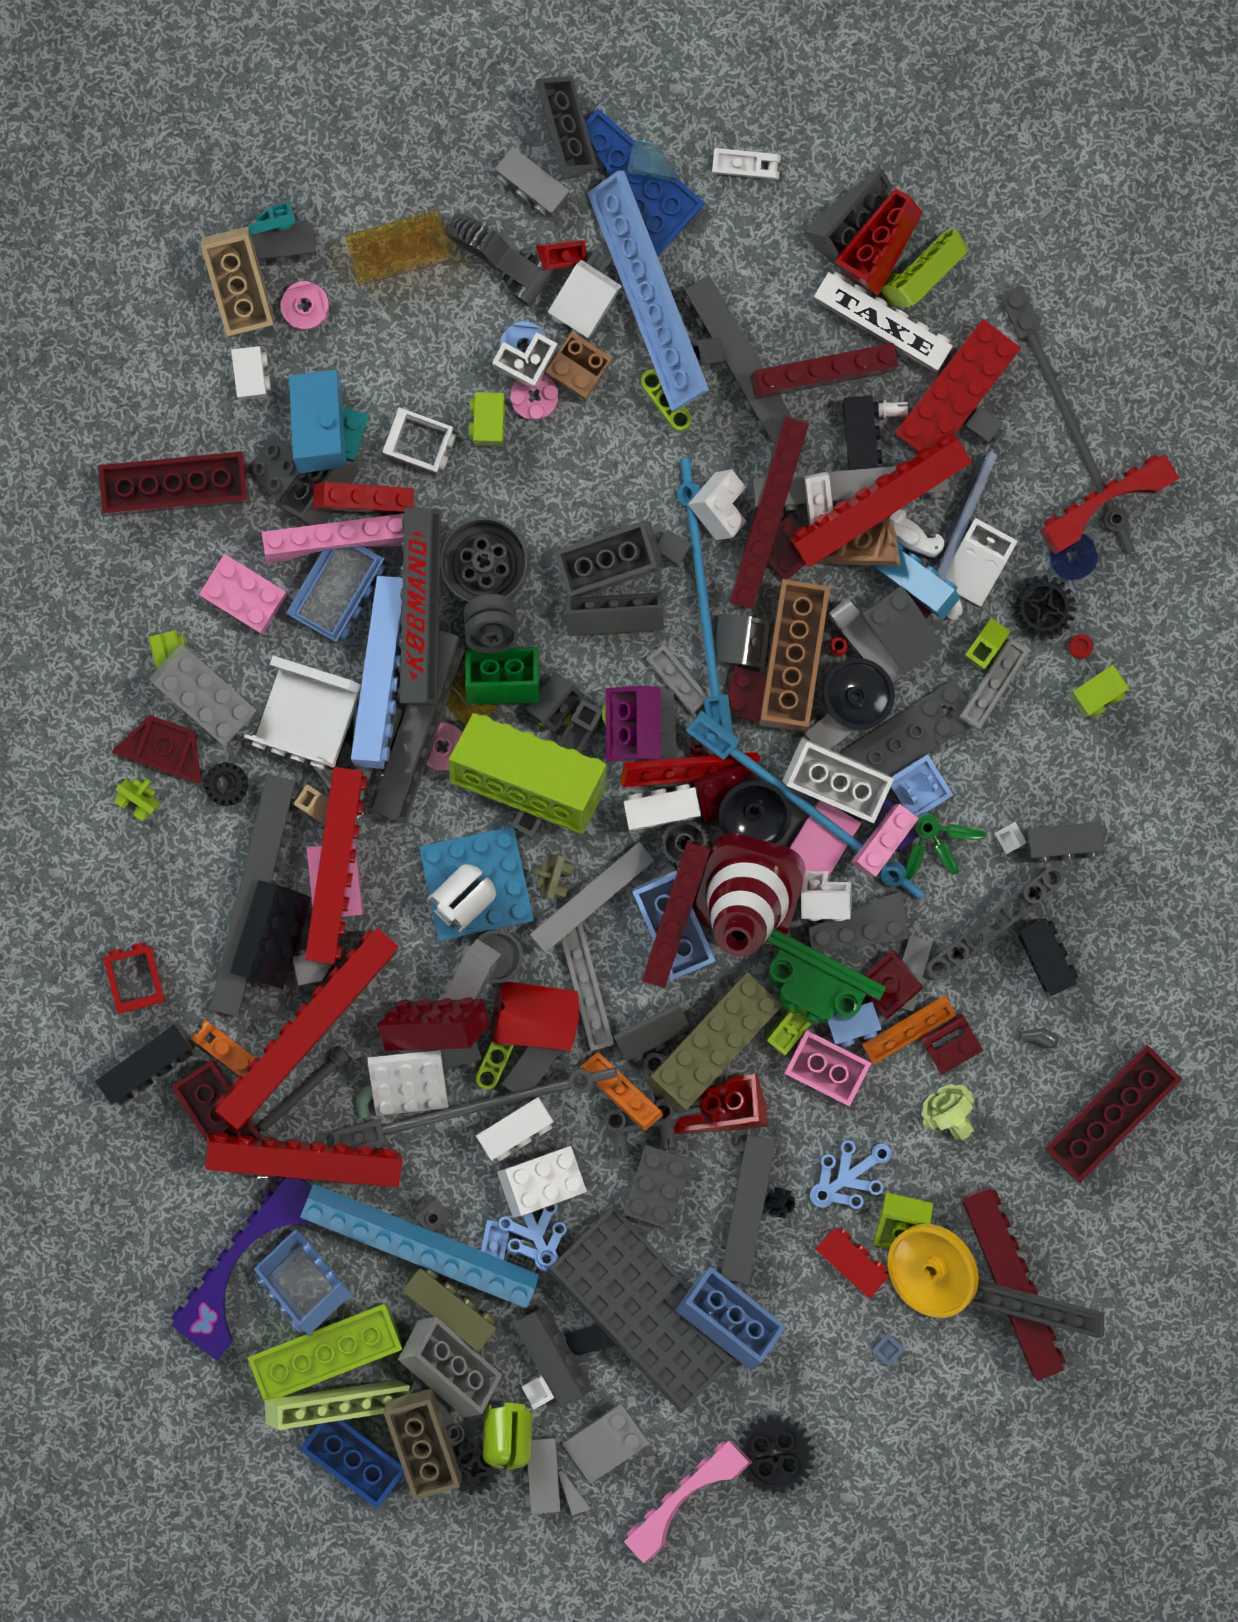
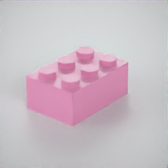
(243, 594)
(355, 894)
(827, 1068)

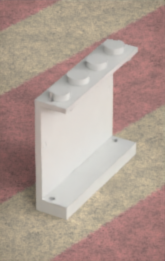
(306, 714)

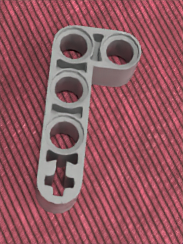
(862, 639)

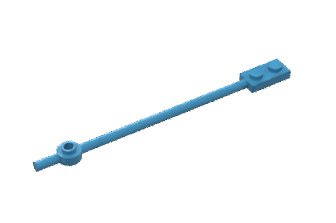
(717, 705)
(724, 743)

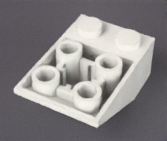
(979, 561)

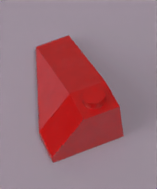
(728, 1107)

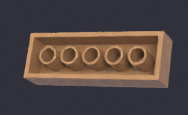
(794, 656)

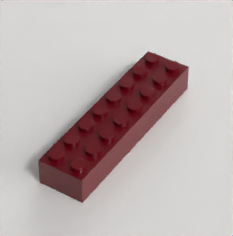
(1009, 1271)

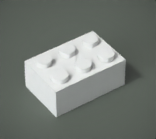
(661, 808)
(516, 1129)
(541, 1181)

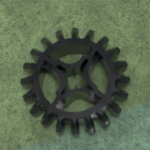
(1054, 611)

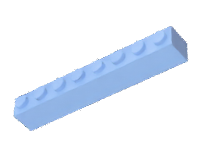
(379, 677)

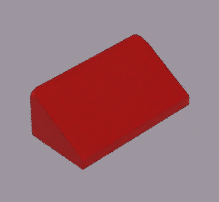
(561, 253)

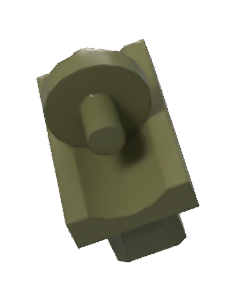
(549, 876)

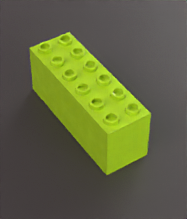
(528, 773)
(326, 1353)

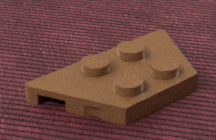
(871, 547)

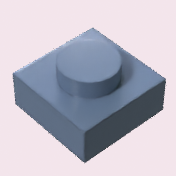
(888, 1349)

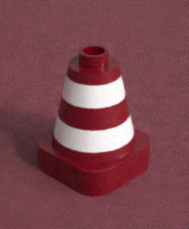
(748, 891)

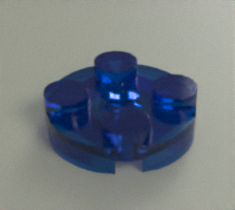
(1077, 569)

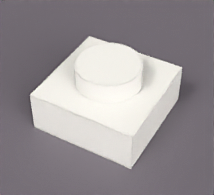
(1010, 838)

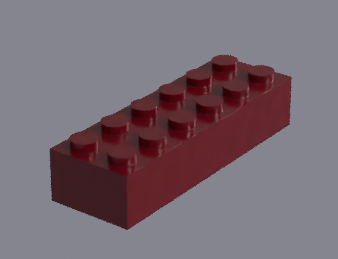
(173, 483)
(1112, 1113)

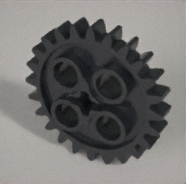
(781, 1475)

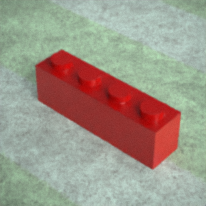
(362, 498)

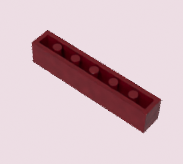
(824, 371)
(676, 913)

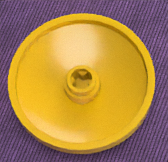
(933, 1270)

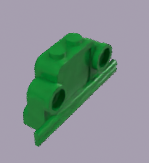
(816, 983)

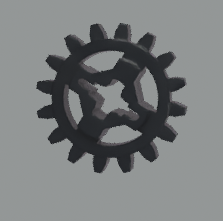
(486, 1469)

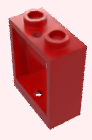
(143, 1002)

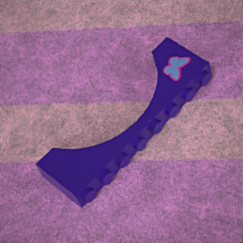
(204, 1315)

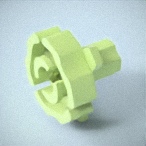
(949, 1110)

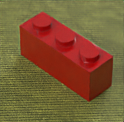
(852, 1261)

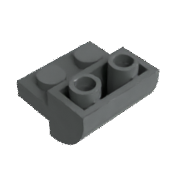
(741, 640)

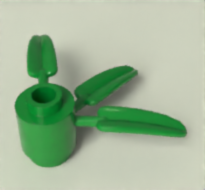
(941, 848)

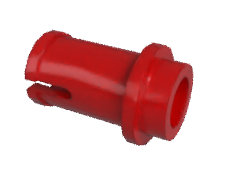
(832, 649)

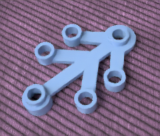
(847, 1177)
(535, 1233)

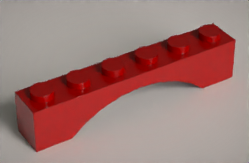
(1149, 479)

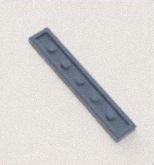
(964, 513)

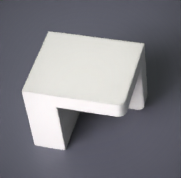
(537, 1392)

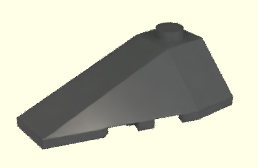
(846, 217)

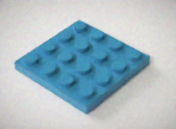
(499, 860)

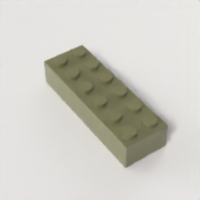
(714, 1043)

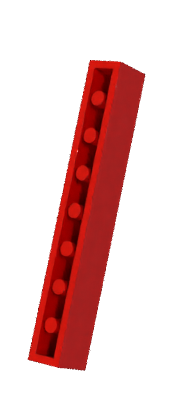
(880, 500)
(334, 865)
(303, 1160)

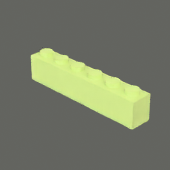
(332, 1404)

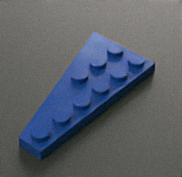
(662, 203)

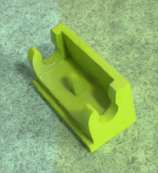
(786, 1031)

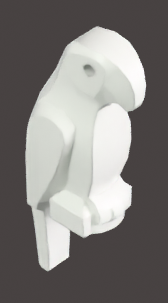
(913, 538)

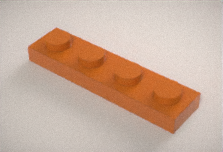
(909, 1029)
(624, 1094)

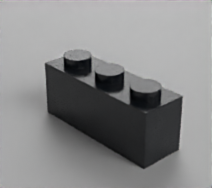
(861, 432)

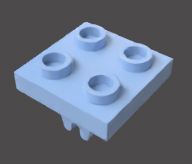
(920, 786)

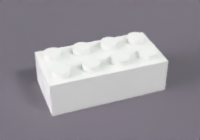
(837, 780)

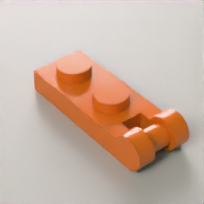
(224, 1048)

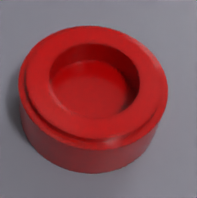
(1080, 646)

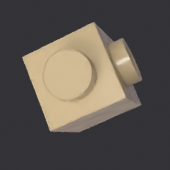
(313, 803)

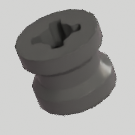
(599, 262)

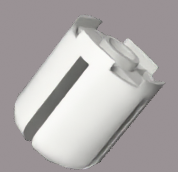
(470, 906)

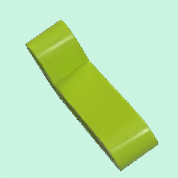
(925, 271)

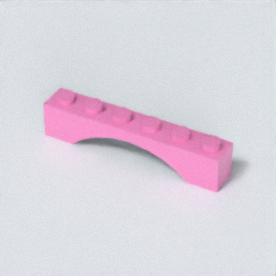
(300, 541)
(652, 1534)

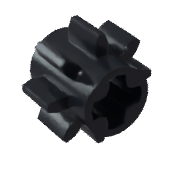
(780, 1202)

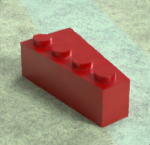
(880, 242)

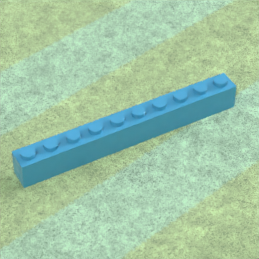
(419, 1246)

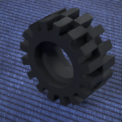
(226, 769)

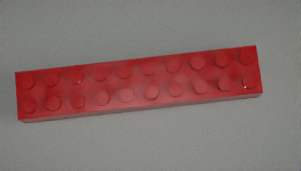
(309, 1027)

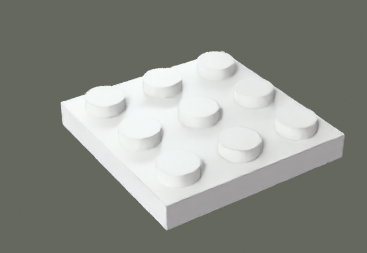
(408, 1082)

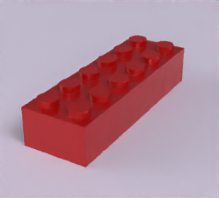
(958, 388)

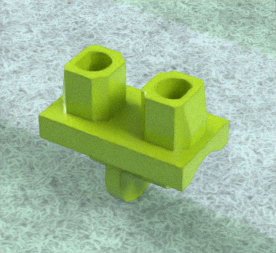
(140, 794)

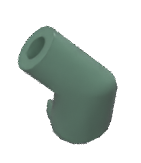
(363, 1100)

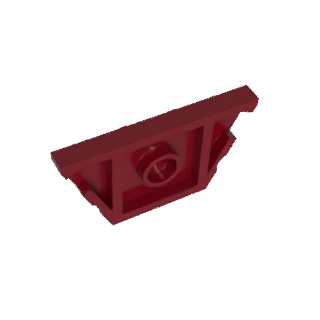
(164, 748)

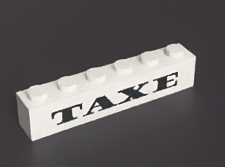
(882, 322)

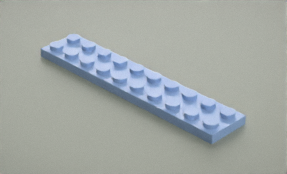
(647, 291)

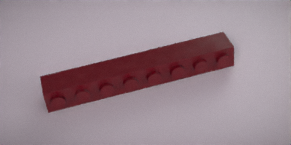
(768, 512)

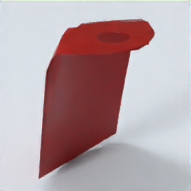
(535, 1016)

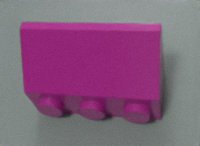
(633, 723)

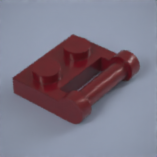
(955, 1051)

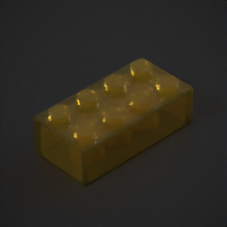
(398, 247)

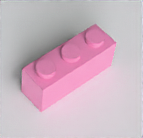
(884, 840)

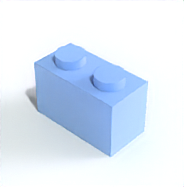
(863, 1024)

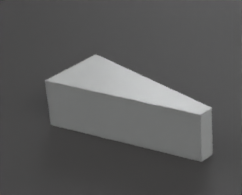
(575, 1500)

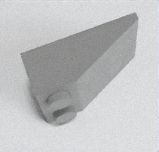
(606, 1442)

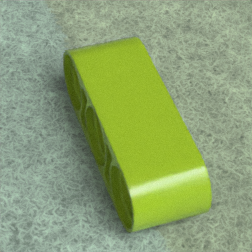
(655, 395)
(494, 1068)

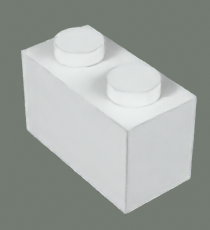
(250, 373)

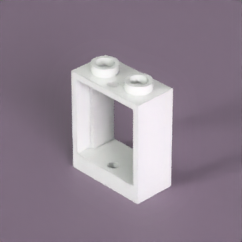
(397, 429)

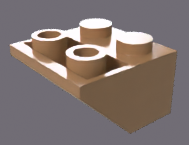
(578, 366)

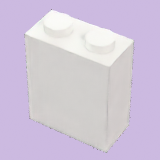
(584, 299)

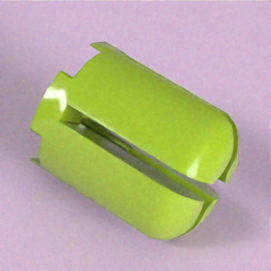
(507, 1436)

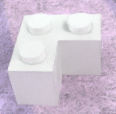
(526, 366)
(715, 506)
(824, 898)

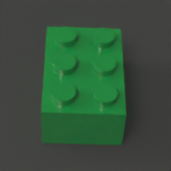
(502, 676)

